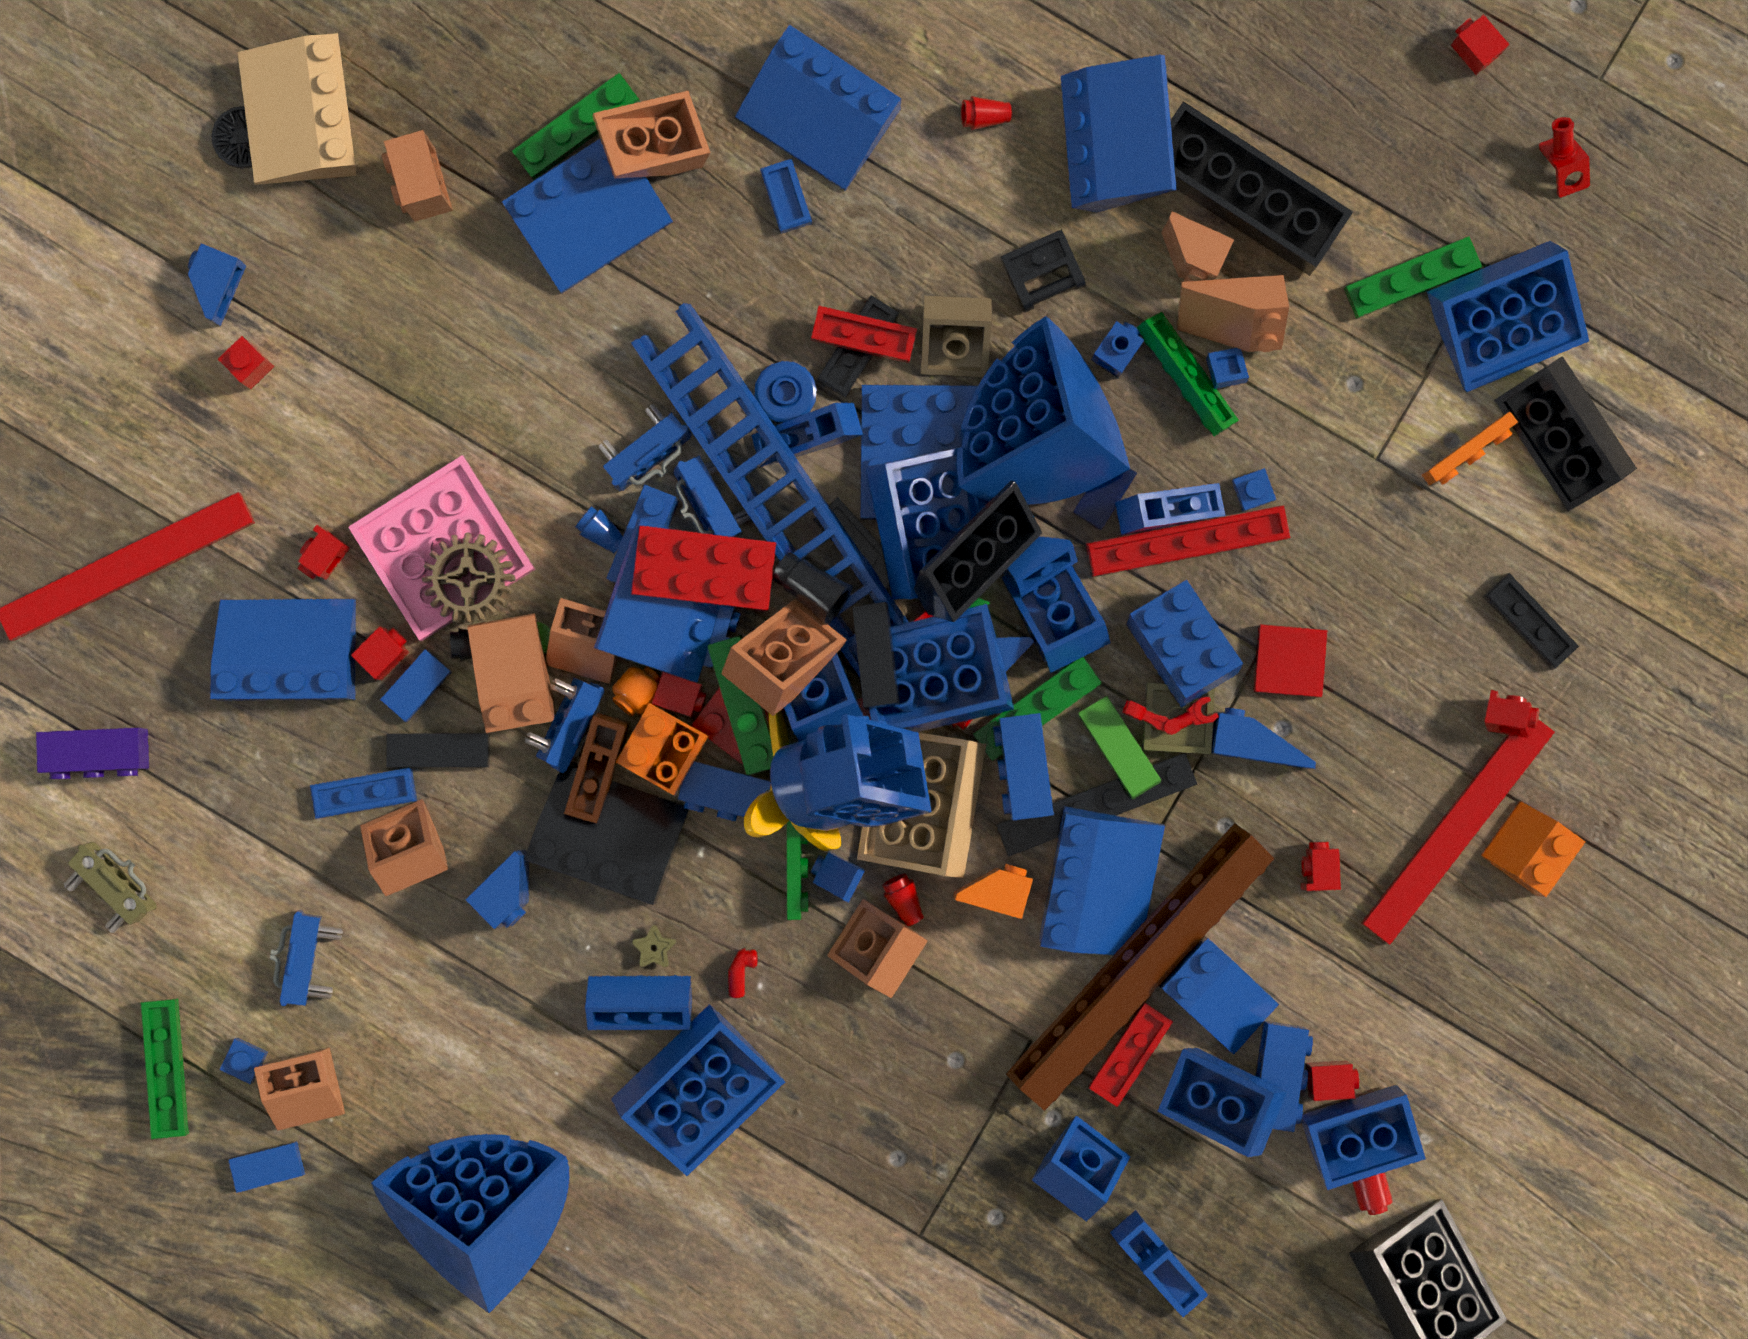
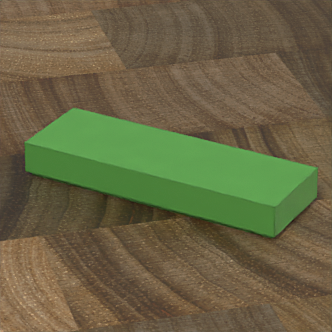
(1119, 747)

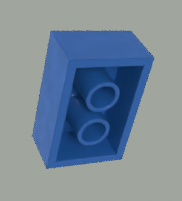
(1184, 643)
(1222, 1102)

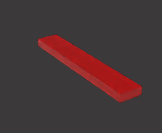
(1188, 541)

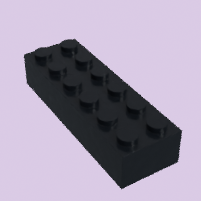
(1253, 191)

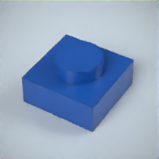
(1227, 368)
(1253, 490)
(242, 1060)

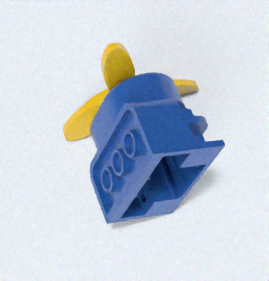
(839, 778)

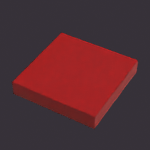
(1290, 661)

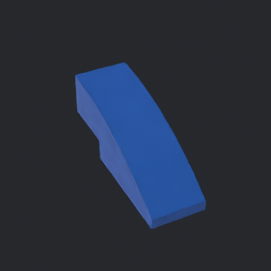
(1159, 1263)

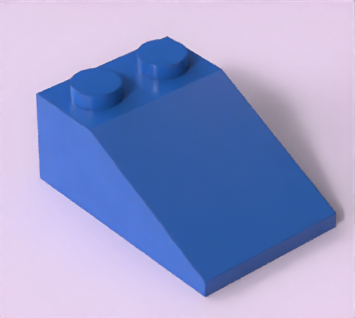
(1061, 619)
(1219, 995)

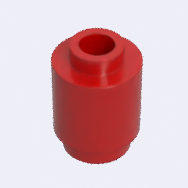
(1373, 1194)

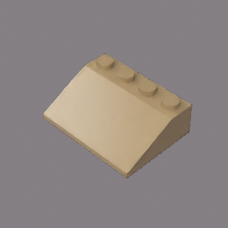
(297, 110)
(938, 839)

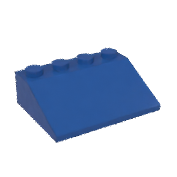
(818, 108)
(1118, 133)
(584, 217)
(1509, 315)
(918, 513)
(655, 630)
(284, 650)
(946, 672)
(1099, 881)
(697, 1091)

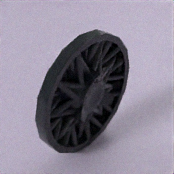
(231, 138)

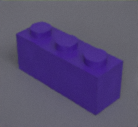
(92, 752)

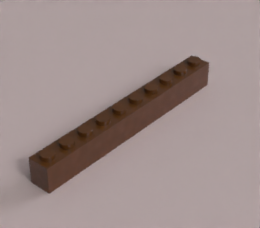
(1140, 966)

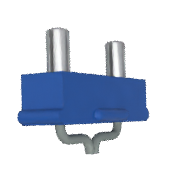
(646, 451)
(706, 499)
(567, 729)
(301, 959)

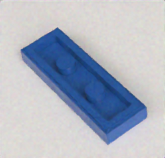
(363, 793)

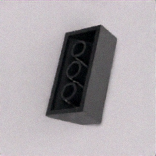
(1566, 434)
(977, 555)

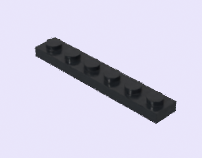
(1106, 798)

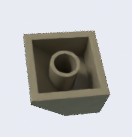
(956, 336)

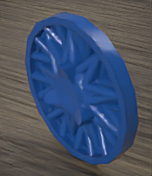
(785, 391)

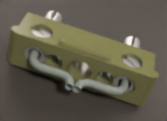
(119, 890)

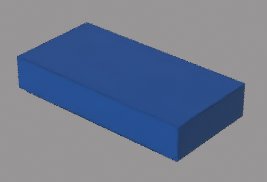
(786, 196)
(416, 685)
(266, 1166)

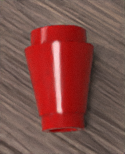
(984, 112)
(902, 896)

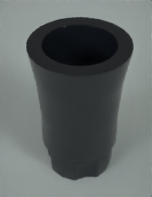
(812, 587)

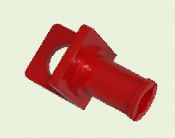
(1566, 157)

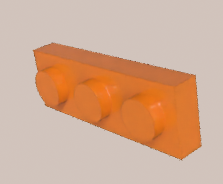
(1471, 450)

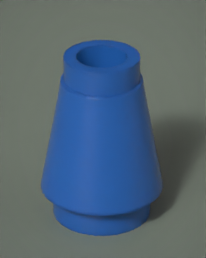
(600, 530)

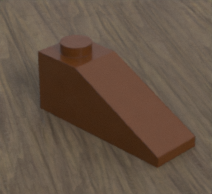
(596, 767)

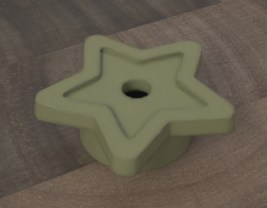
(654, 938)

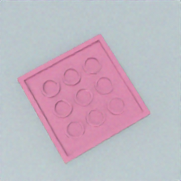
(413, 524)

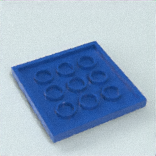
(906, 424)

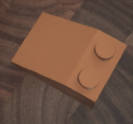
(653, 137)
(1236, 311)
(782, 656)
(511, 673)

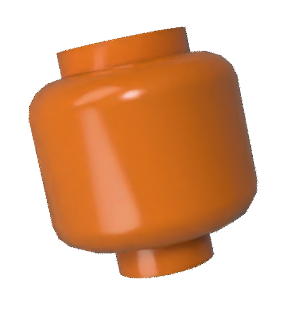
(635, 690)

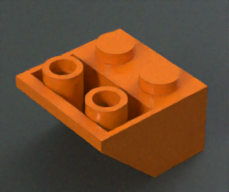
(662, 749)

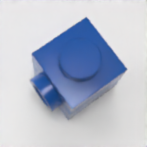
(1118, 348)

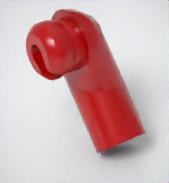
(736, 971)

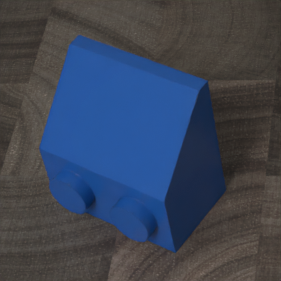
(823, 701)
(504, 892)
(1081, 1169)

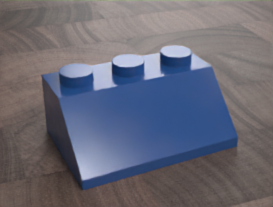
(1363, 1136)

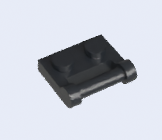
(1037, 261)

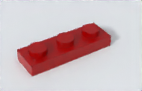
(863, 334)
(1130, 1054)

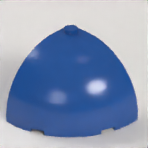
(1039, 423)
(478, 1209)

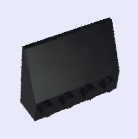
(622, 852)
(1427, 1279)

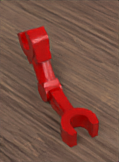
(1172, 725)

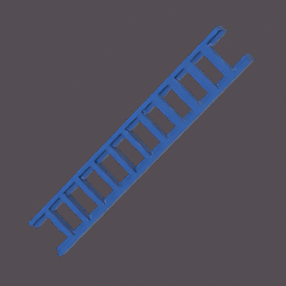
(734, 475)

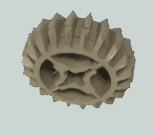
(467, 564)

